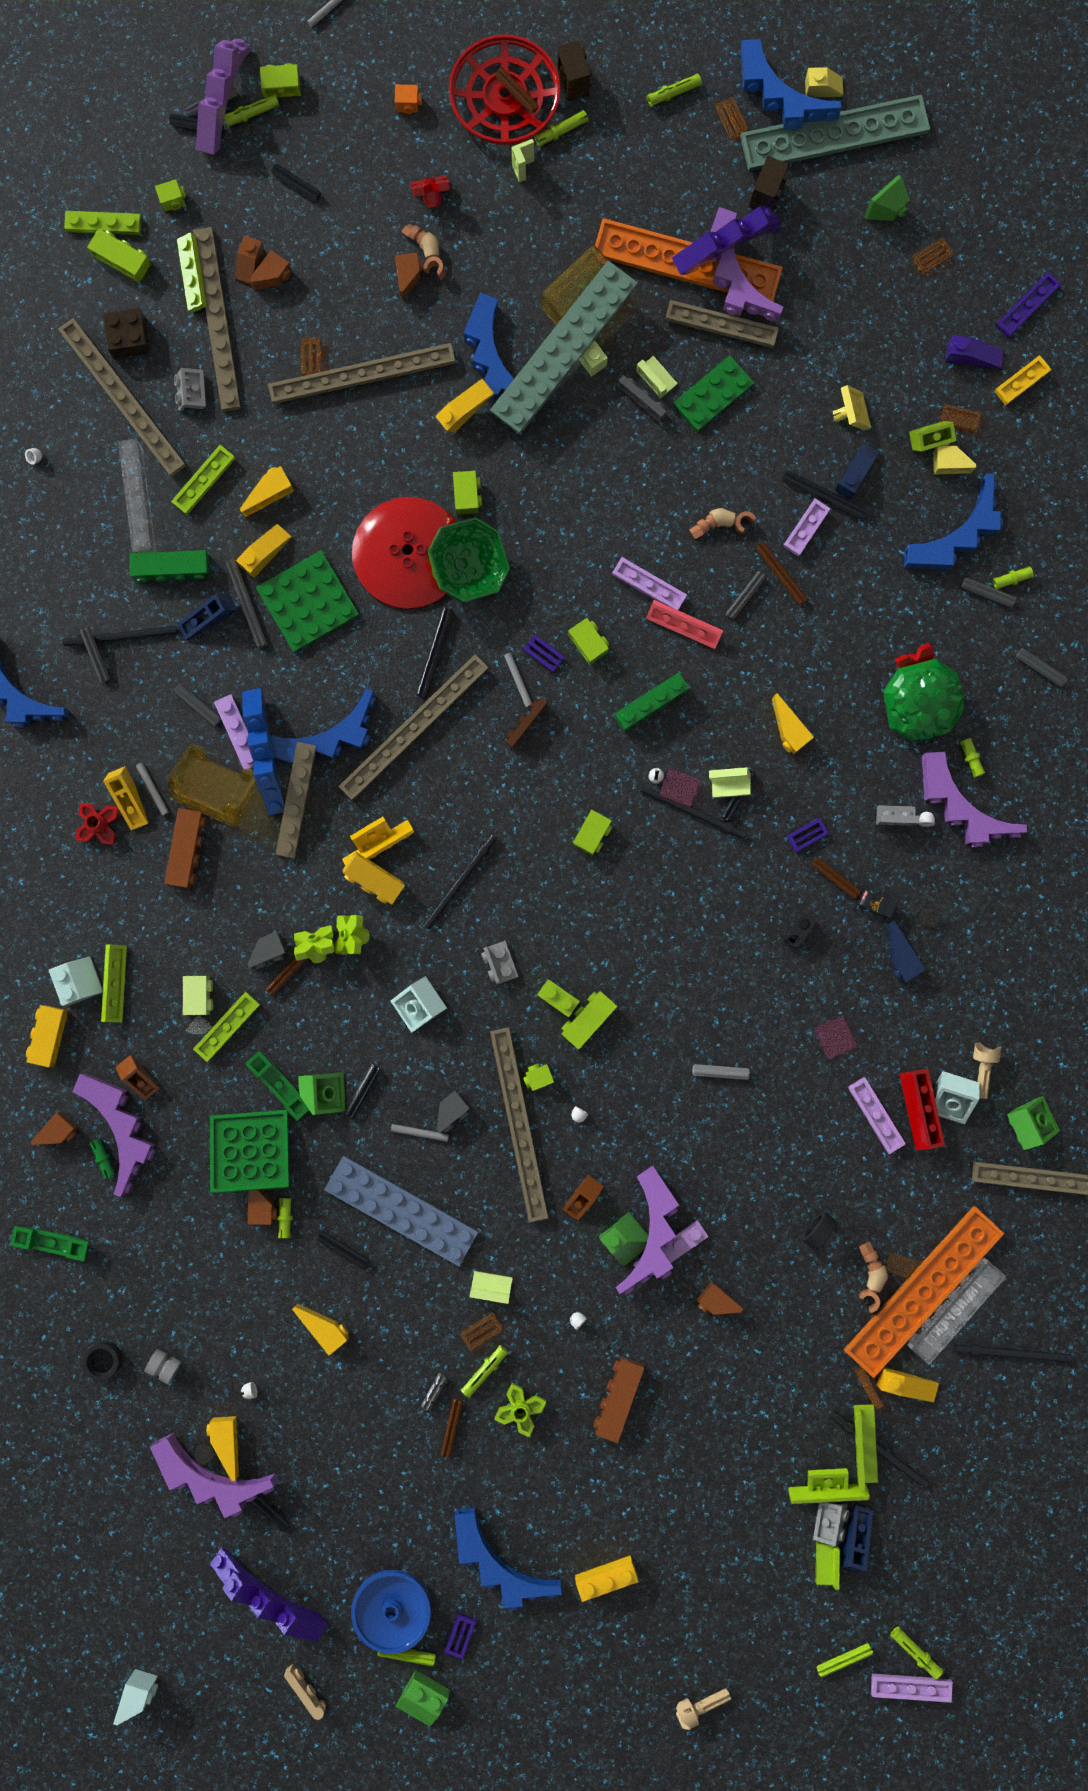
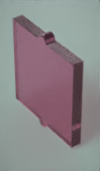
(679, 787)
(835, 1037)

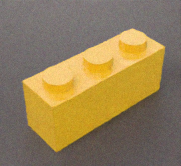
(373, 878)
(46, 1036)
(606, 1578)

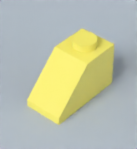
(823, 83)
(951, 460)

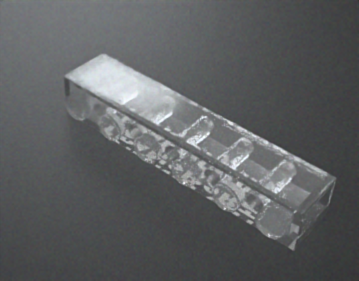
(136, 496)
(956, 1310)

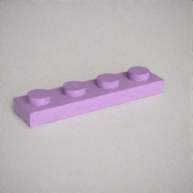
(649, 584)
(235, 728)
(876, 1115)
(684, 1241)
(911, 1688)

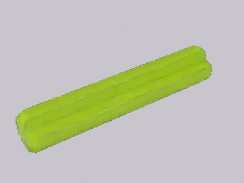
(412, 1656)
(844, 1660)

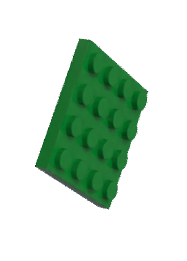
(307, 601)
(249, 1152)

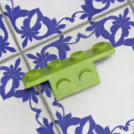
(827, 1486)

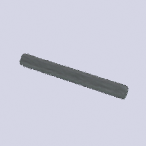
(246, 603)

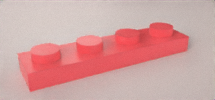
(684, 624)

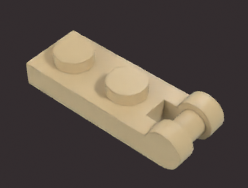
(305, 1692)

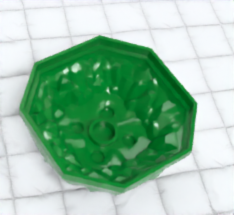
(468, 560)
(924, 700)

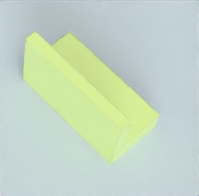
(522, 155)
(656, 376)
(730, 782)
(491, 1287)

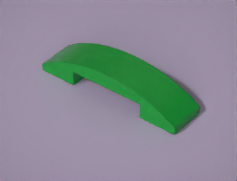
(278, 1084)
(50, 1242)

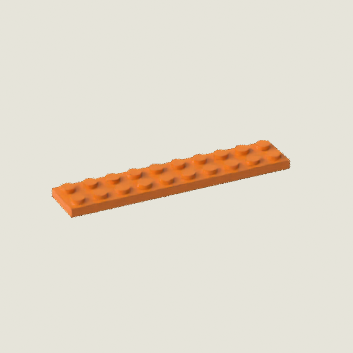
(655, 251)
(923, 1291)

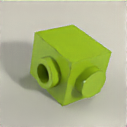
(171, 195)
(538, 1076)

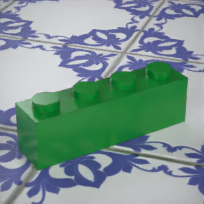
(169, 565)
(651, 702)

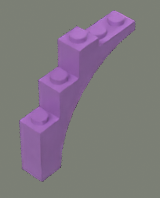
(211, 110)
(729, 275)
(977, 826)
(131, 1149)
(660, 1233)
(205, 1485)

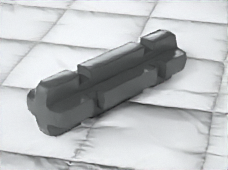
(434, 1392)

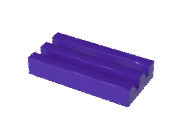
(531, 644)
(793, 842)
(465, 1619)

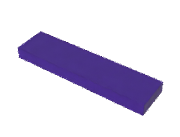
(1028, 304)

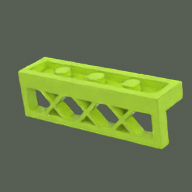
(865, 1445)

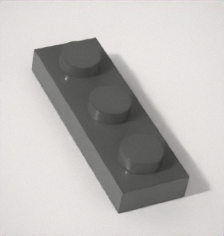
(642, 398)

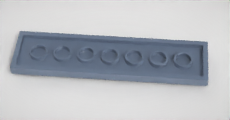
(401, 1210)

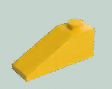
(464, 406)
(270, 488)
(263, 550)
(791, 729)
(126, 797)
(325, 1330)
(907, 1385)
(225, 1443)

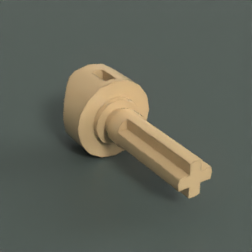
(986, 1057)
(688, 1713)

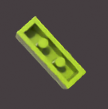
(119, 255)
(588, 1019)

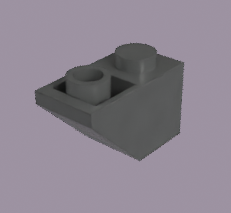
(267, 949)
(450, 1109)

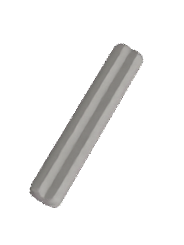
(720, 1072)

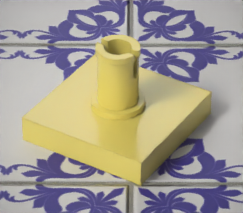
(854, 408)

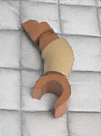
(430, 247)
(721, 517)
(877, 1275)

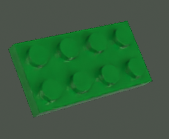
(713, 393)

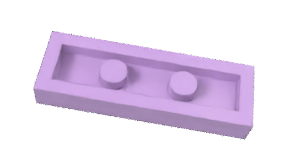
(806, 527)

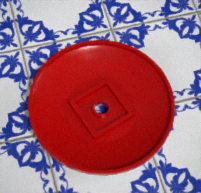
(379, 556)

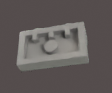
(190, 389)
(896, 815)
(500, 963)
(830, 1523)

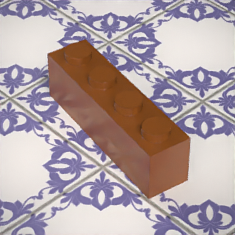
(184, 848)
(619, 1399)

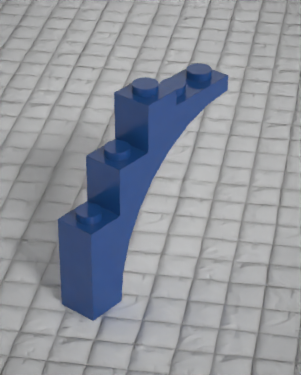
(777, 95)
(480, 333)
(982, 521)
(21, 708)
(328, 743)
(261, 751)
(493, 1571)

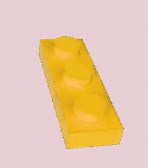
(1022, 380)

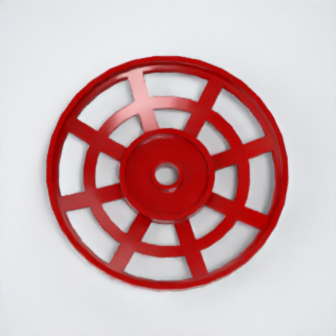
(496, 104)

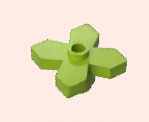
(351, 934)
(314, 945)
(510, 1413)

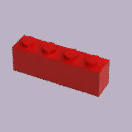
(922, 1109)

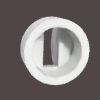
(33, 455)
(652, 774)
(926, 819)
(578, 1114)
(577, 1320)
(249, 1390)

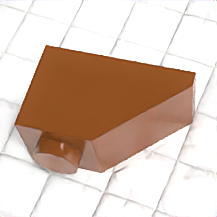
(248, 259)
(271, 272)
(408, 272)
(137, 1077)
(57, 1130)
(583, 1197)
(261, 1208)
(717, 1301)

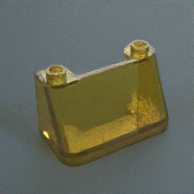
(569, 285)
(210, 786)

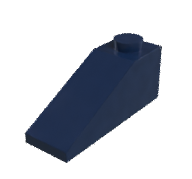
(857, 471)
(207, 615)
(903, 958)
(856, 1545)

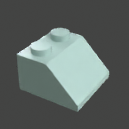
(76, 981)
(418, 1004)
(955, 1097)
(136, 1694)

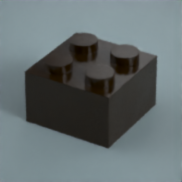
(573, 70)
(769, 184)
(126, 333)

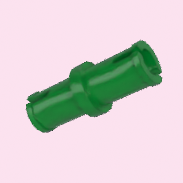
(102, 1158)

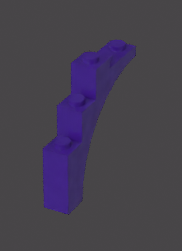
(712, 244)
(265, 1603)

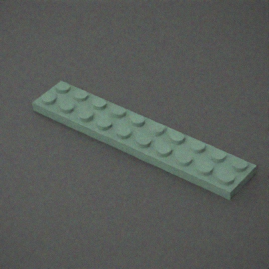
(853, 130)
(564, 347)

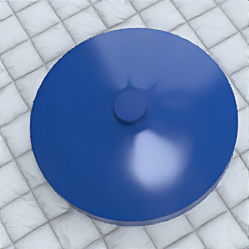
(391, 1611)

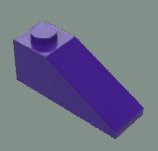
(973, 352)

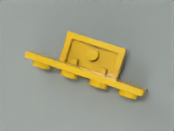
(378, 837)

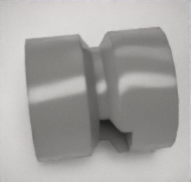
(162, 1366)

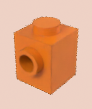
(407, 98)

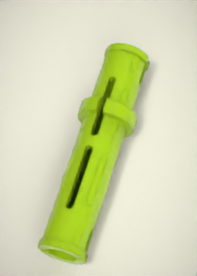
(668, 92)
(251, 110)
(553, 132)
(500, 1354)
(923, 1659)

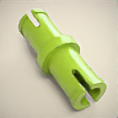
(1013, 578)
(972, 757)
(284, 1217)

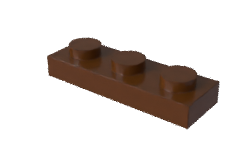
(526, 722)

